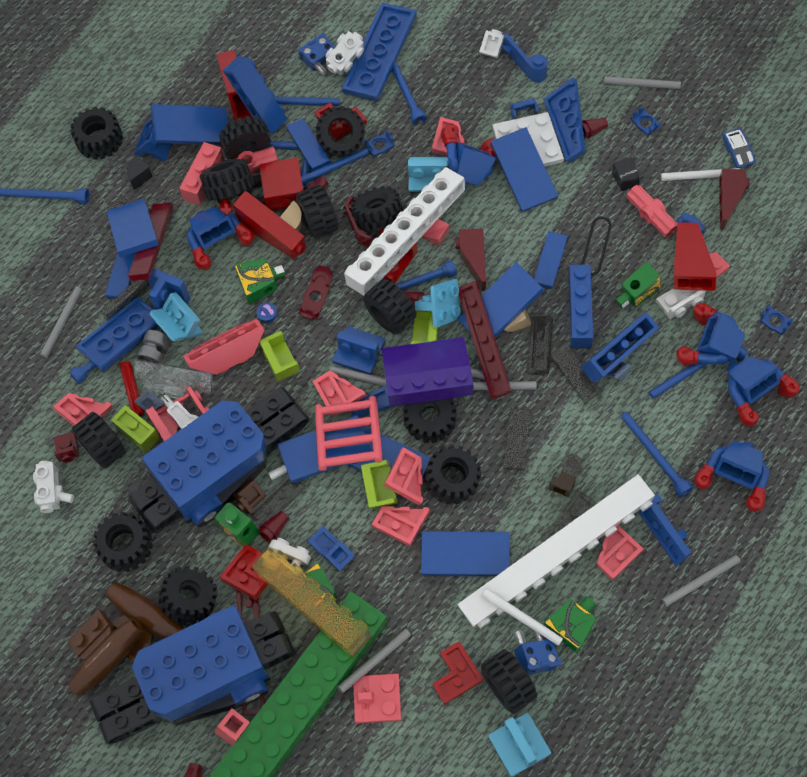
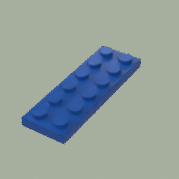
(380, 52)

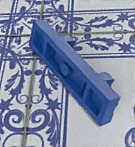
(663, 530)

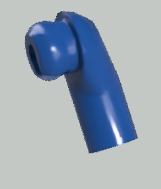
(687, 218)

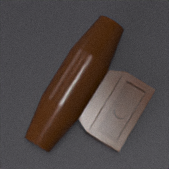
(145, 612)
(101, 649)

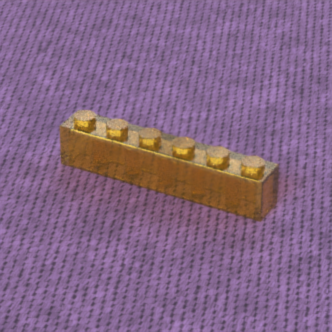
(312, 602)

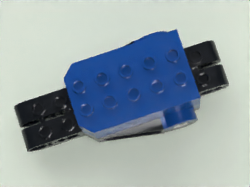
(213, 458)
(195, 674)

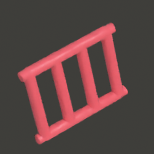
(321, 428)

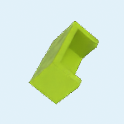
(423, 328)
(279, 356)
(135, 429)
(374, 478)

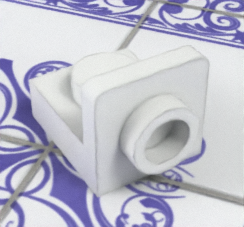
(492, 43)

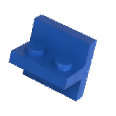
(147, 144)
(164, 284)
(358, 350)

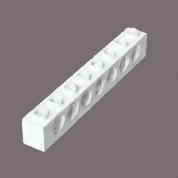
(404, 231)

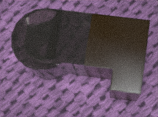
(570, 471)

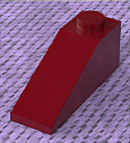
(731, 190)
(472, 253)

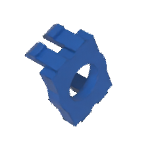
(523, 105)
(637, 117)
(386, 138)
(766, 315)

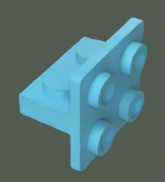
(423, 170)
(442, 302)
(177, 319)
(519, 744)

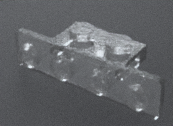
(171, 379)

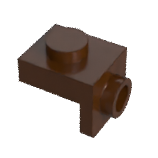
(248, 496)

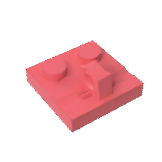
(377, 699)

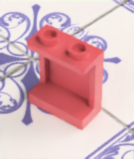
(165, 423)

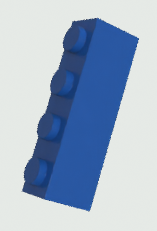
(254, 92)
(580, 306)
(619, 347)

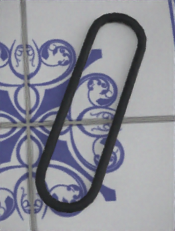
(605, 243)

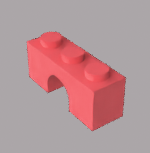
(191, 187)

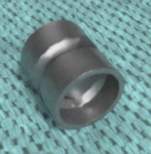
(154, 346)

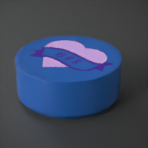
(266, 312)

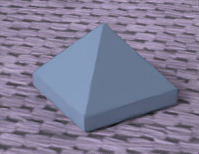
(620, 371)
(148, 400)

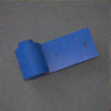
(534, 66)

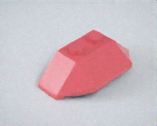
(226, 349)

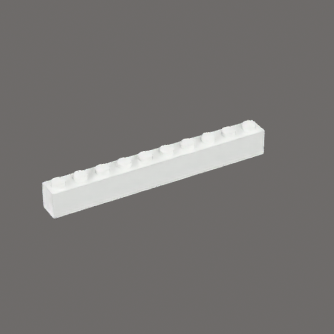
(558, 550)

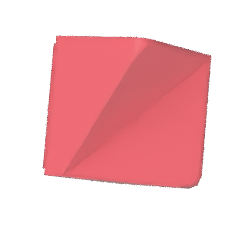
(437, 232)

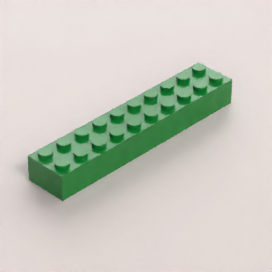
(298, 700)

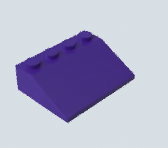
(427, 371)

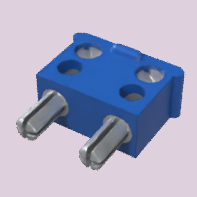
(314, 53)
(537, 655)

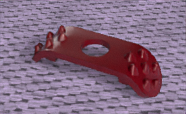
(362, 238)
(319, 283)

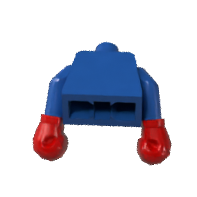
(466, 160)
(210, 228)
(719, 342)
(754, 379)
(740, 464)

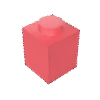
(232, 727)

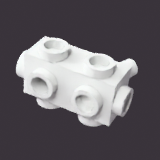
(349, 48)
(48, 488)

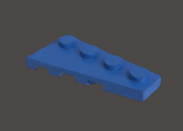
(566, 118)

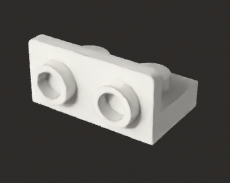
(678, 301)

